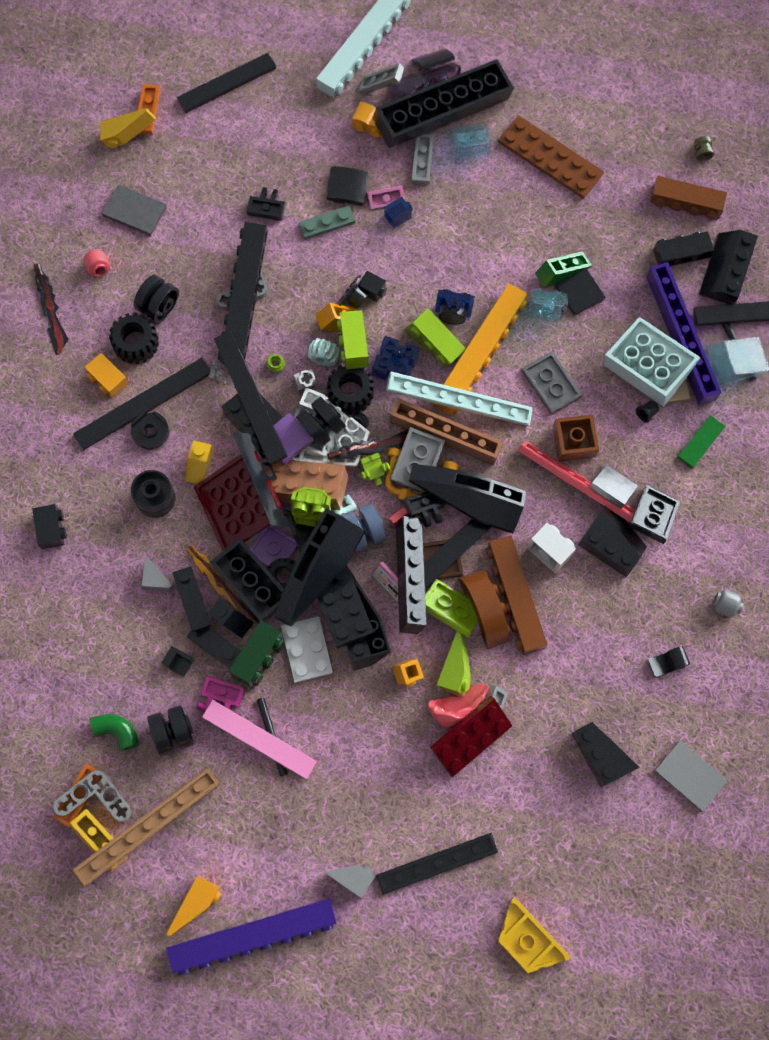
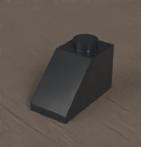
(230, 617)

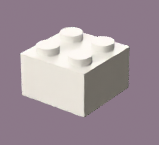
(551, 547)

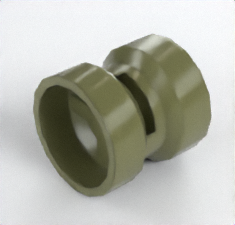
(703, 146)

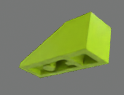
(456, 670)

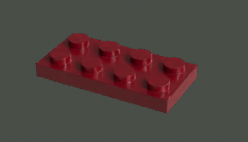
(471, 736)

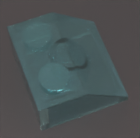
(470, 140)
(547, 304)

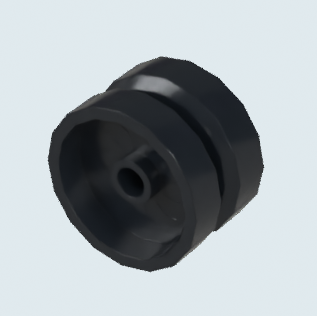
(156, 298)

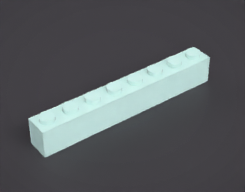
(359, 45)

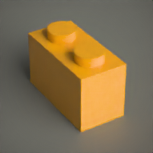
(106, 375)

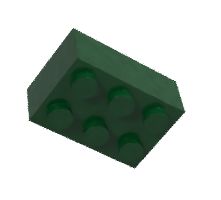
(257, 655)

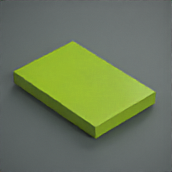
(451, 608)

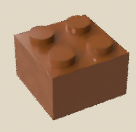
(575, 438)

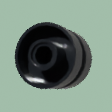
(325, 418)
(153, 493)
(164, 731)

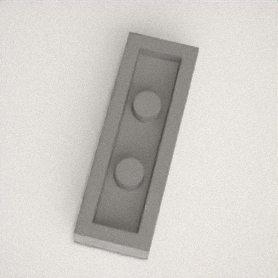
(381, 79)
(422, 159)

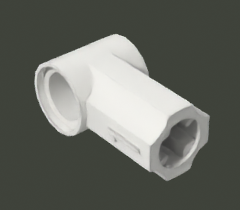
(305, 379)

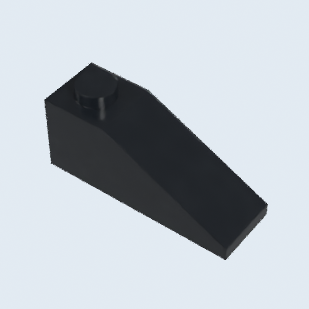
(191, 599)
(215, 645)

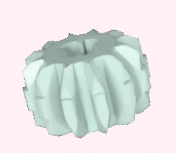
(323, 352)

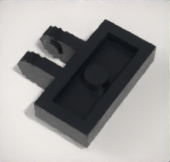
(265, 207)
(423, 504)

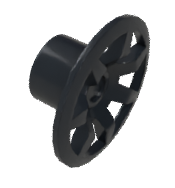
(354, 295)

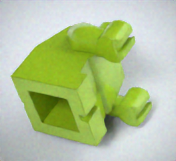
(373, 468)

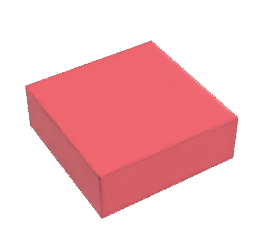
(395, 518)

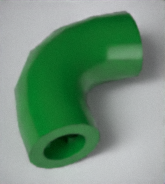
(116, 726)

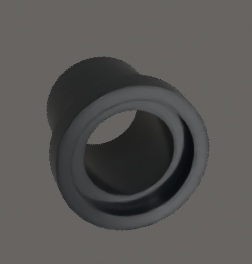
(647, 411)

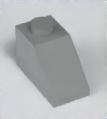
(354, 878)

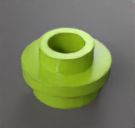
(273, 358)

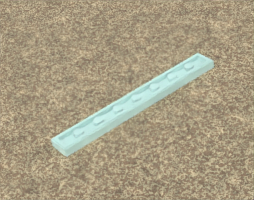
(459, 399)

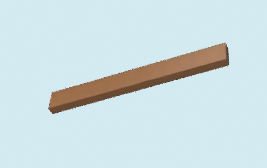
(145, 828)

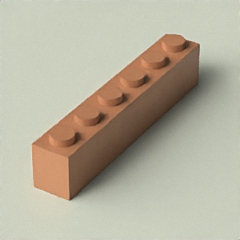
(456, 435)

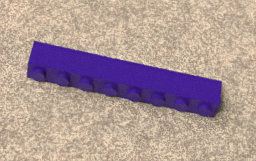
(683, 331)
(250, 936)

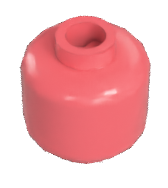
(96, 263)

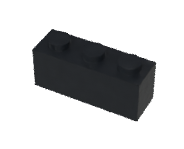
(684, 249)

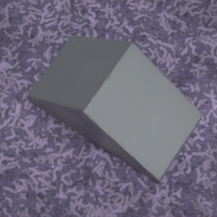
(154, 579)

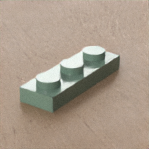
(326, 222)

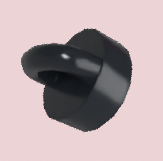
(361, 419)

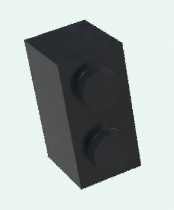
(49, 526)

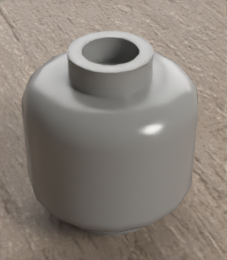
(727, 603)

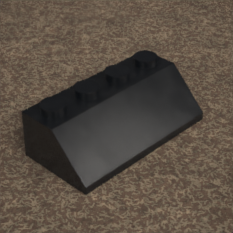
(728, 266)
(248, 581)

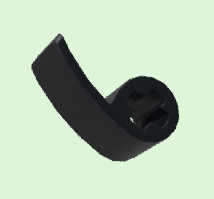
(669, 661)

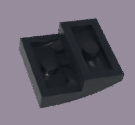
(433, 59)
(347, 185)

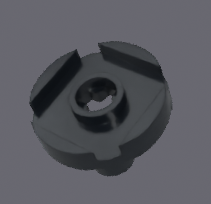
(150, 420)

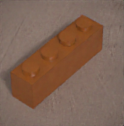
(688, 197)

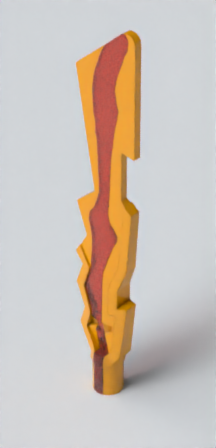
(204, 566)

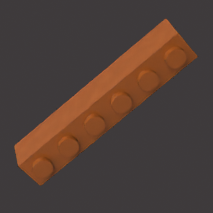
(517, 595)

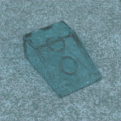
(736, 359)

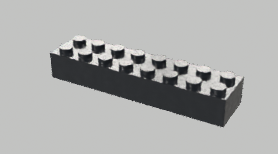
(442, 103)

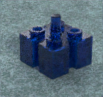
(395, 358)

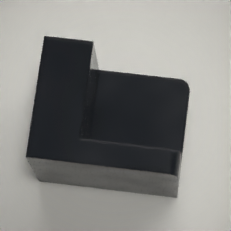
(177, 661)

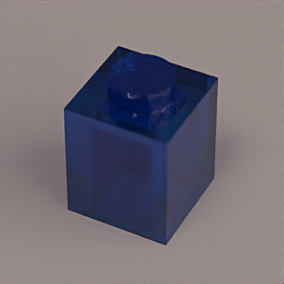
(398, 212)

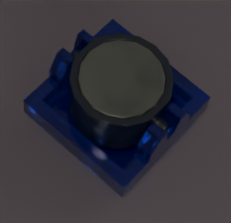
(454, 306)

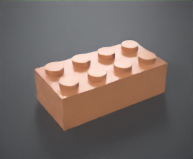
(312, 475)

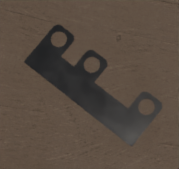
(259, 478)

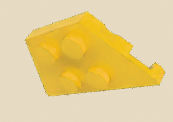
(528, 940)

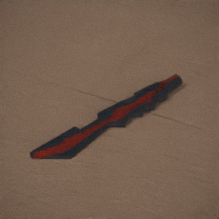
(49, 308)
(366, 448)

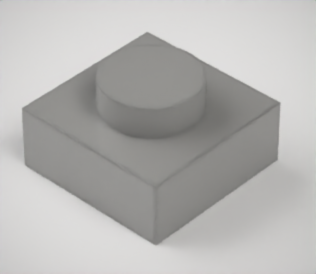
(499, 694)

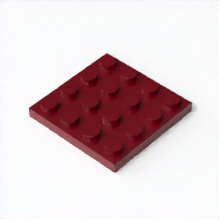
(234, 503)

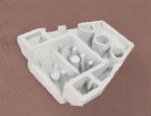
(352, 433)

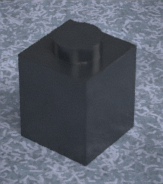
(373, 286)

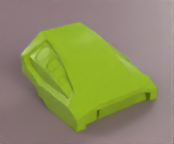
(309, 505)

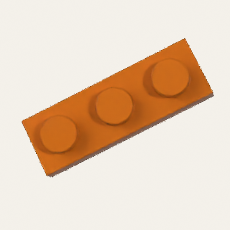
(149, 99)
(79, 793)

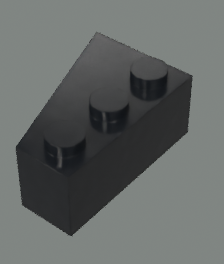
(602, 754)

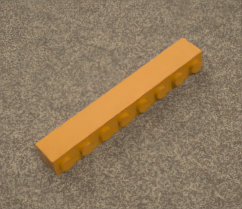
(486, 342)

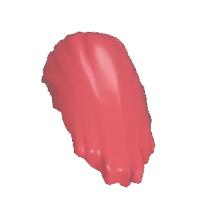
(454, 708)

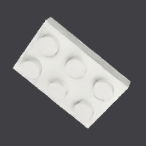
(307, 649)

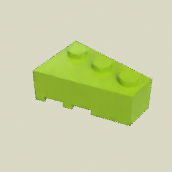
(435, 337)
(353, 339)

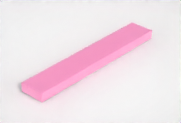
(259, 739)

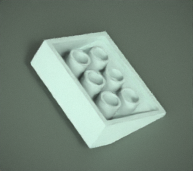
(650, 361)

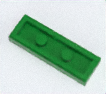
(701, 442)

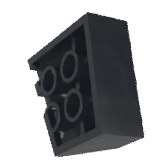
(613, 542)

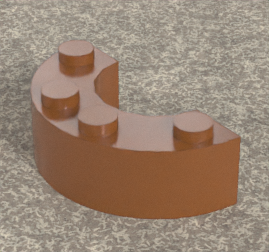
(487, 608)

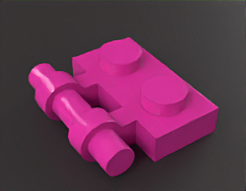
(220, 691)

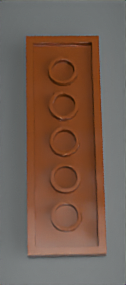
(551, 157)

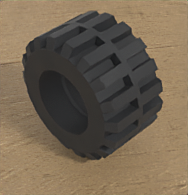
(137, 351)
(350, 402)

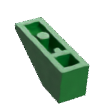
(561, 268)

